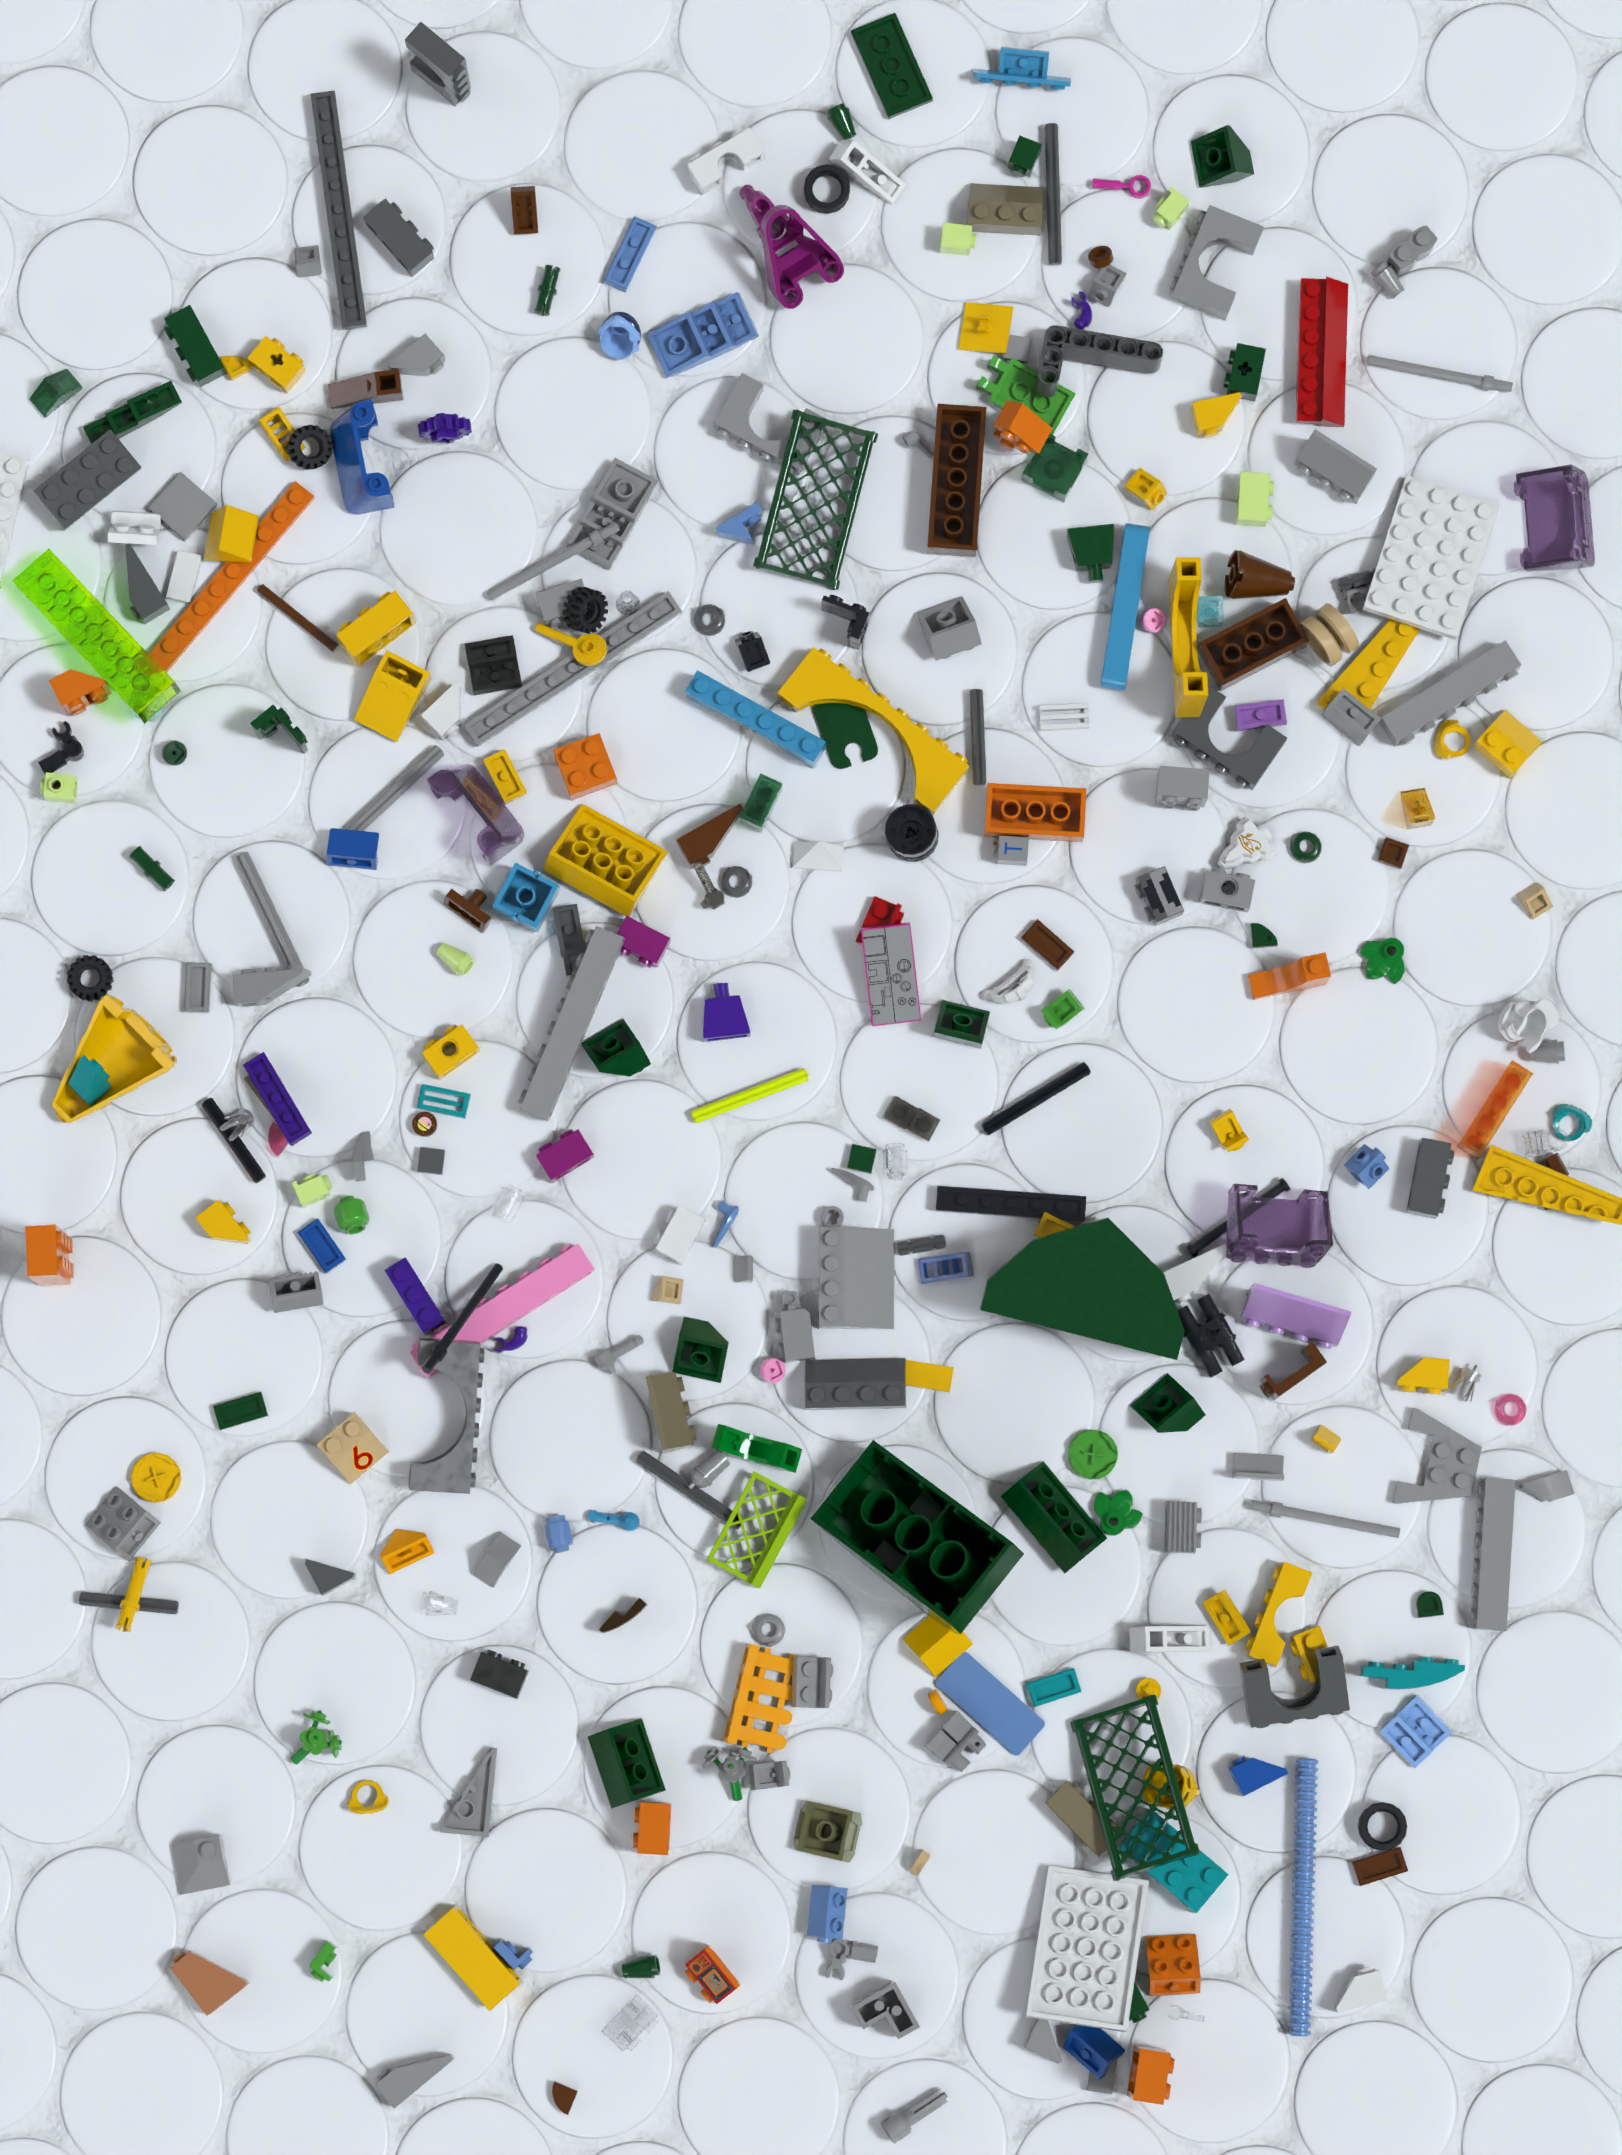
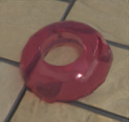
(1500, 1412)

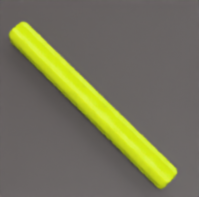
(749, 1095)

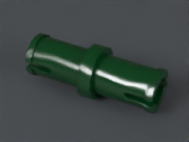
(547, 290)
(152, 868)

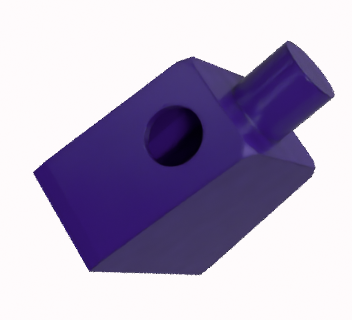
(724, 1016)

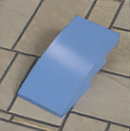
(702, 335)

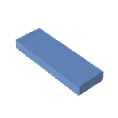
(630, 254)

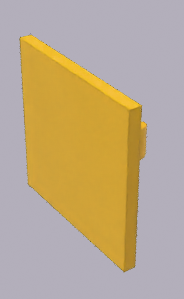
(985, 328)

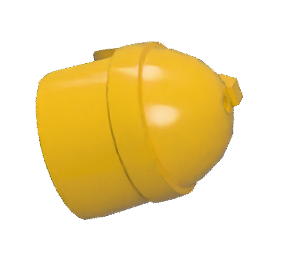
(1186, 1783)

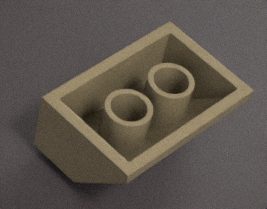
(1005, 209)
(670, 1411)

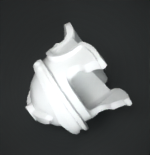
(1528, 1021)

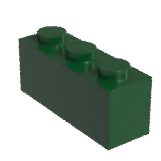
(194, 346)

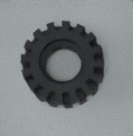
(320, 436)
(576, 605)
(82, 965)

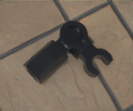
(71, 751)

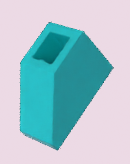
(89, 1080)

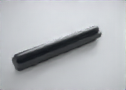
(237, 1144)

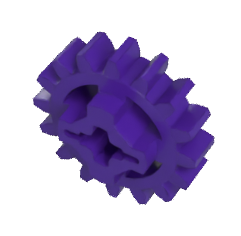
(444, 428)

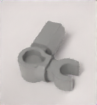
(858, 1951)

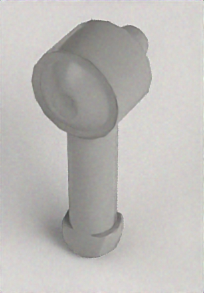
(606, 1358)

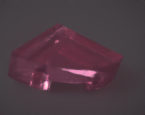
(277, 1139)

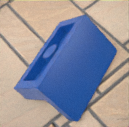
(352, 848)
(1093, 2049)

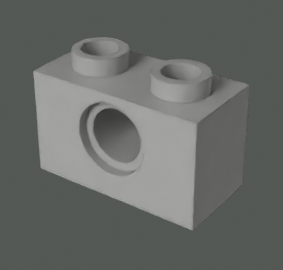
(1213, 895)

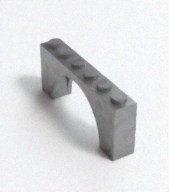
(453, 1468)

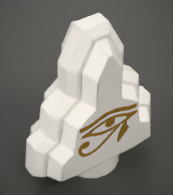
(1247, 845)

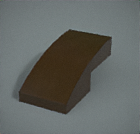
(616, 1620)

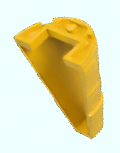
(125, 1048)

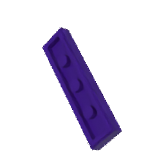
(277, 1099)

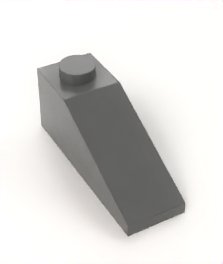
(143, 592)

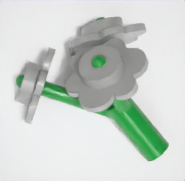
(730, 1769)

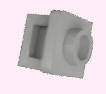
(769, 1775)

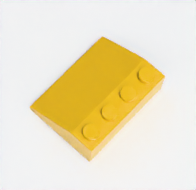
(604, 860)

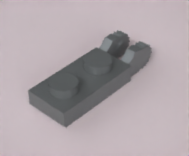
(568, 933)

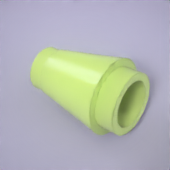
(456, 959)

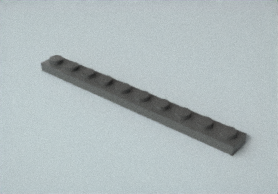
(338, 210)

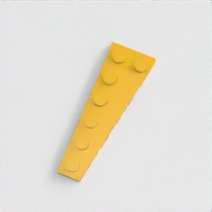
(1374, 665)
(1532, 1183)

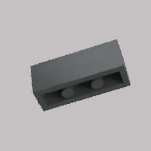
(399, 236)
(1430, 1178)

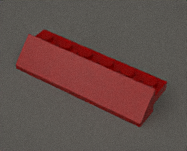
(1322, 352)

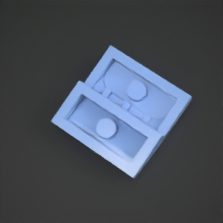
(1416, 1731)

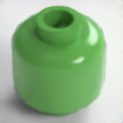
(351, 1215)

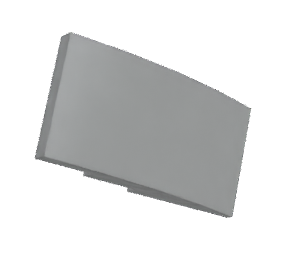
(617, 499)

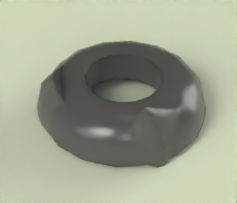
(709, 630)
(736, 892)

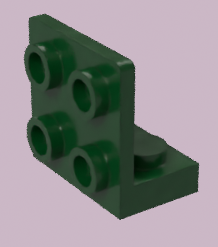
(267, 724)

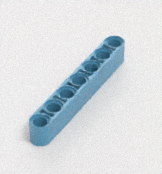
(1125, 606)

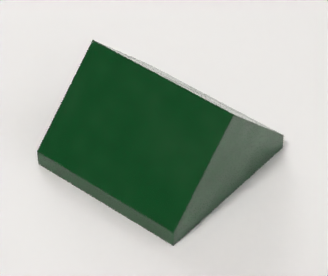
(961, 1024)

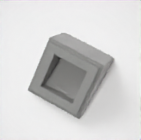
(308, 261)
(743, 1269)

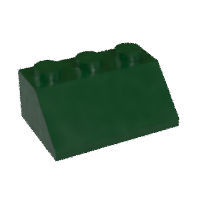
(626, 1763)

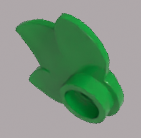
(1381, 962)
(1116, 1508)

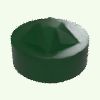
(174, 752)

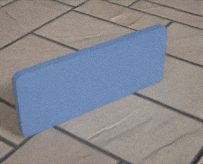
(990, 1703)

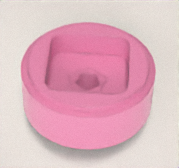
(1153, 620)
(772, 1370)

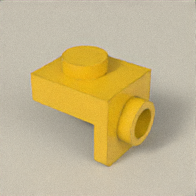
(1228, 1131)

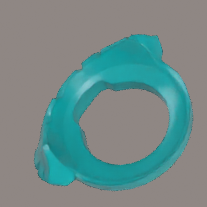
(1585, 1121)

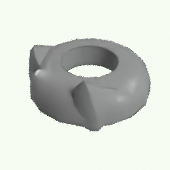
(761, 1638)

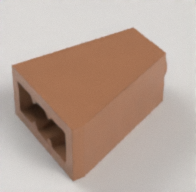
(206, 1981)

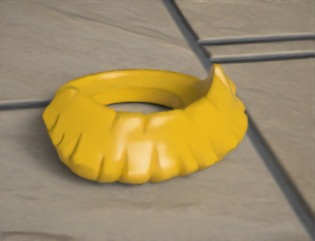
(1441, 748)
(379, 1804)

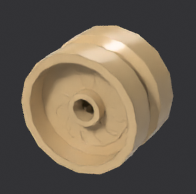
(1329, 634)

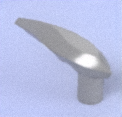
(852, 1179)

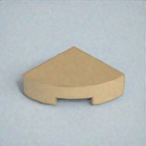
(919, 1863)

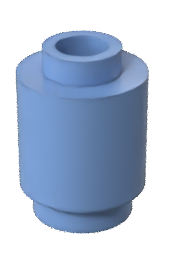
(558, 1533)

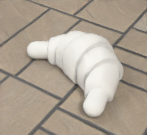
(1013, 988)

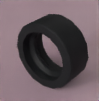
(829, 170)
(1401, 1826)

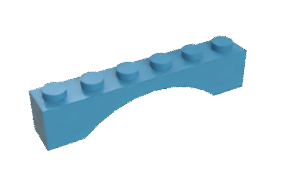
(759, 719)

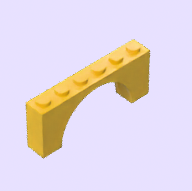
(1188, 681)

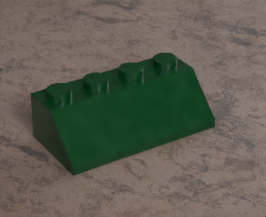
(1053, 1517)

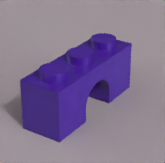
(415, 1296)

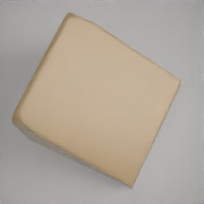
(1535, 900)

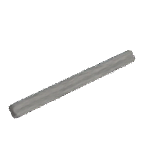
(397, 789)
(269, 911)

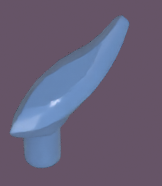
(729, 1218)

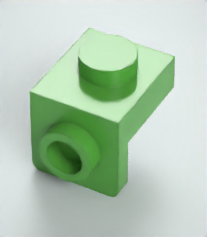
(1062, 1010)

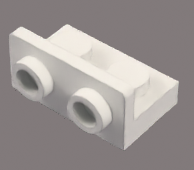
(135, 527)

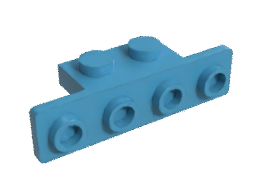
(1023, 66)

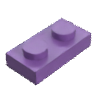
(1260, 714)

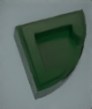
(1262, 936)

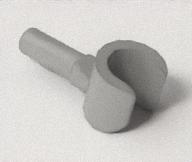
(913, 438)

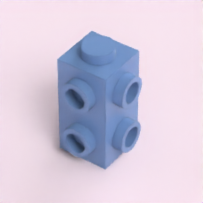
(827, 1913)

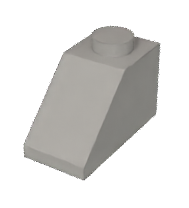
(419, 358)
(552, 602)

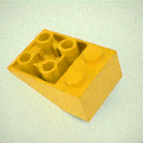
(392, 696)

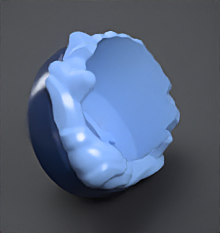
(619, 335)

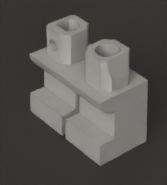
(948, 1750)

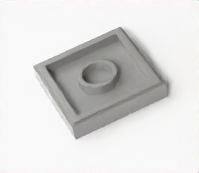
(183, 506)

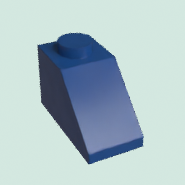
(1253, 1774)

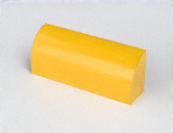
(473, 1957)

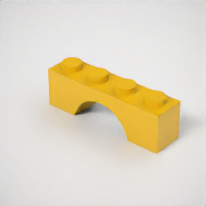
(1289, 1583)

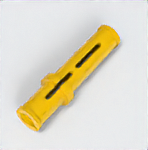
(130, 1605)

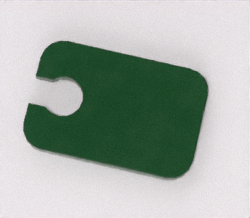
(841, 726)

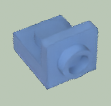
(509, 1953)

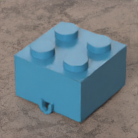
(526, 897)

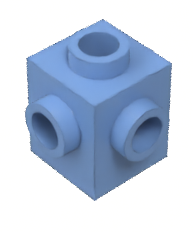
(1367, 1166)

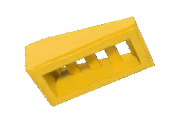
(269, 430)

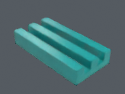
(464, 1105)

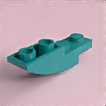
(1423, 1673)

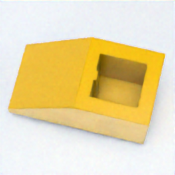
(221, 1225)
(1426, 1374)

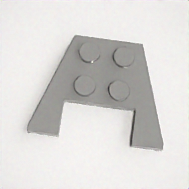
(1450, 1463)

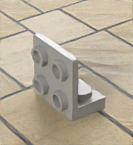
(122, 1523)

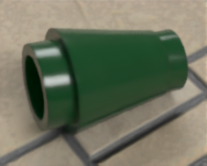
(842, 121)
(642, 1967)

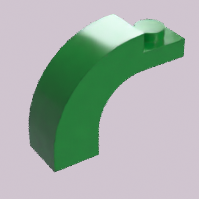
(756, 1449)

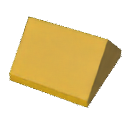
(231, 535)
(936, 1644)

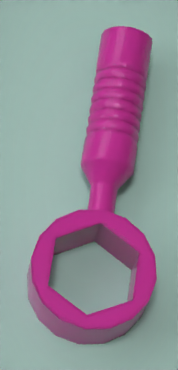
(1117, 185)

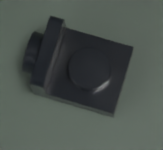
(752, 650)

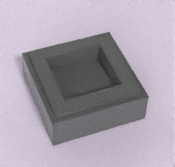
(431, 1161)

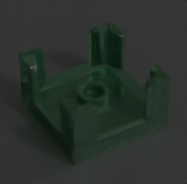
(1055, 469)

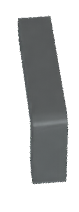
(1091, 353)

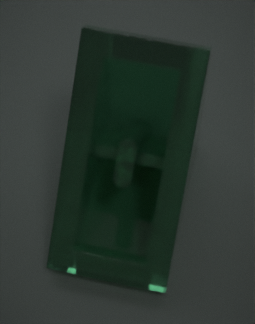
(54, 392)

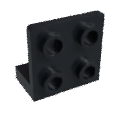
(856, 614)

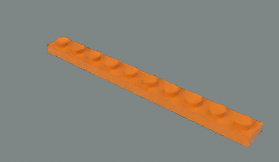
(230, 578)

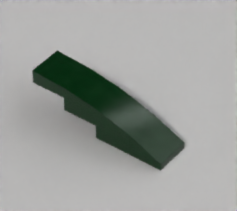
(135, 413)

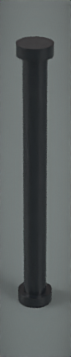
(1222, 1228)

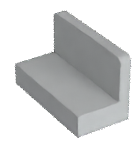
(1351, 717)
(1258, 1467)

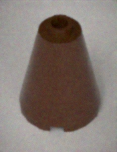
(1256, 577)

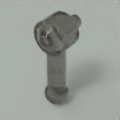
(713, 897)

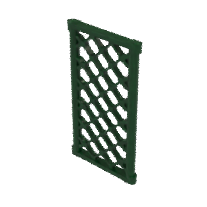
(840, 549)
(1165, 1759)

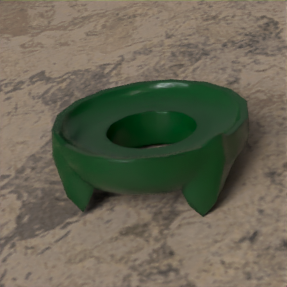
(1297, 852)

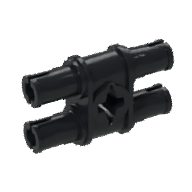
(1224, 1338)

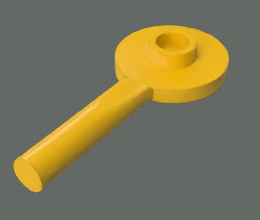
(587, 649)

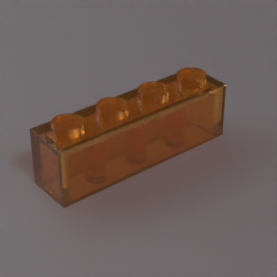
(1494, 1110)

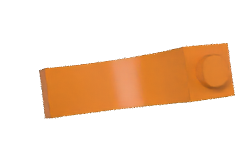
(1299, 975)

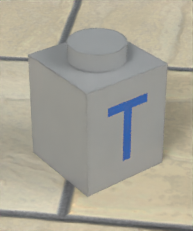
(1011, 850)

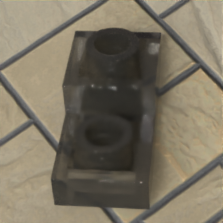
(911, 1118)

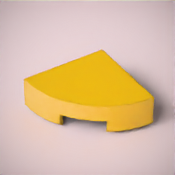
(235, 366)

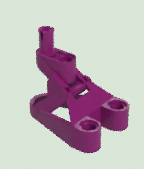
(796, 263)

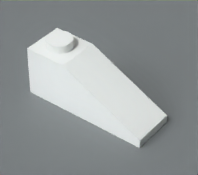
(867, 170)
(1189, 1275)
(1169, 1639)

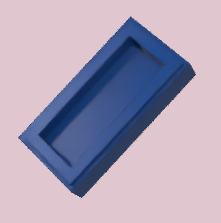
(322, 1246)

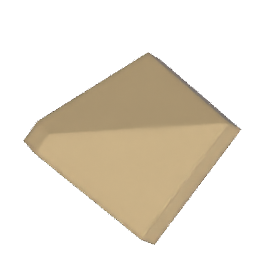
(668, 1290)

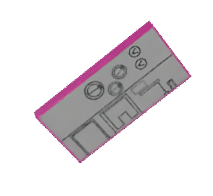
(891, 974)

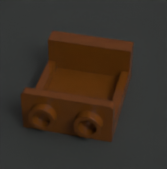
(1315, 1361)

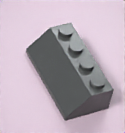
(855, 1384)

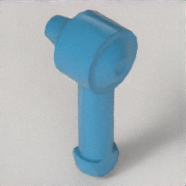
(628, 1521)

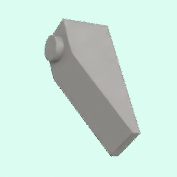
(406, 2079)

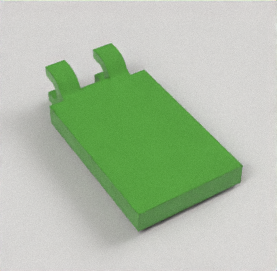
(1018, 384)

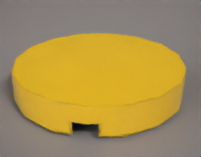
(156, 1477)

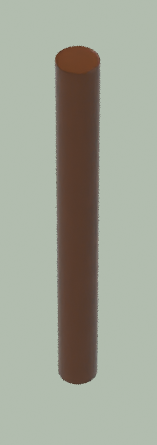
(298, 618)

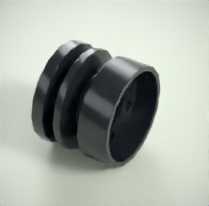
(915, 819)

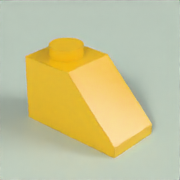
(1213, 413)

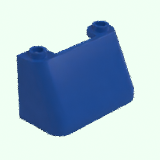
(360, 491)

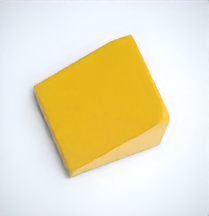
(1326, 1439)

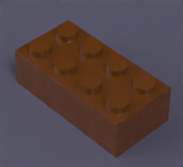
(1252, 644)

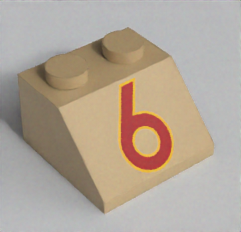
(352, 1448)

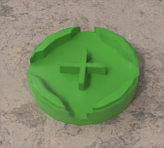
(1092, 1454)

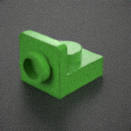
(325, 1957)

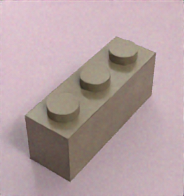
(1079, 1816)

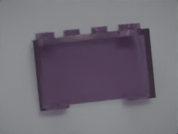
(1277, 1228)

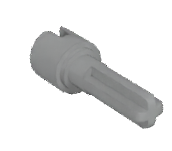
(899, 2124)

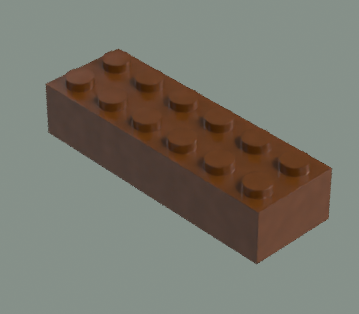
(956, 480)

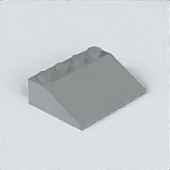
(856, 1278)

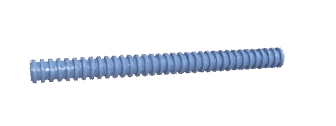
(1303, 1897)

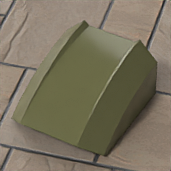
(827, 1831)

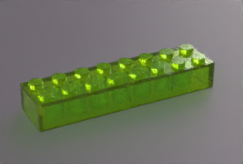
(96, 636)

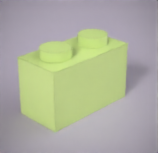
(1253, 499)

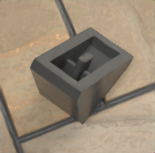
(328, 1577)

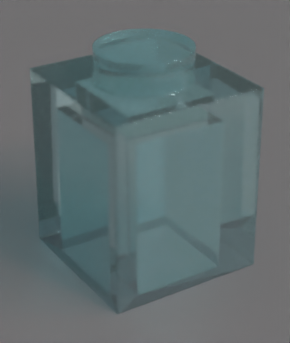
(1210, 611)

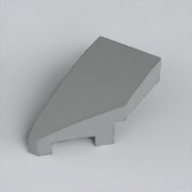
(362, 1152)
(1550, 1487)

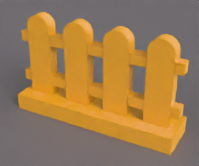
(740, 1706)

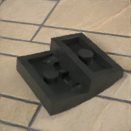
(493, 665)

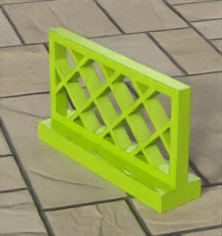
(776, 1539)

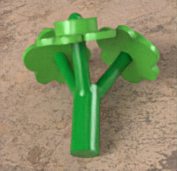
(314, 1739)

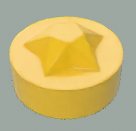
(1148, 1687)

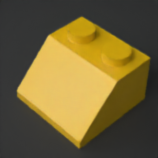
(1507, 744)

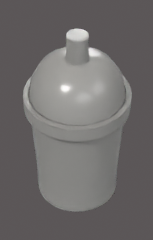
(708, 1470)

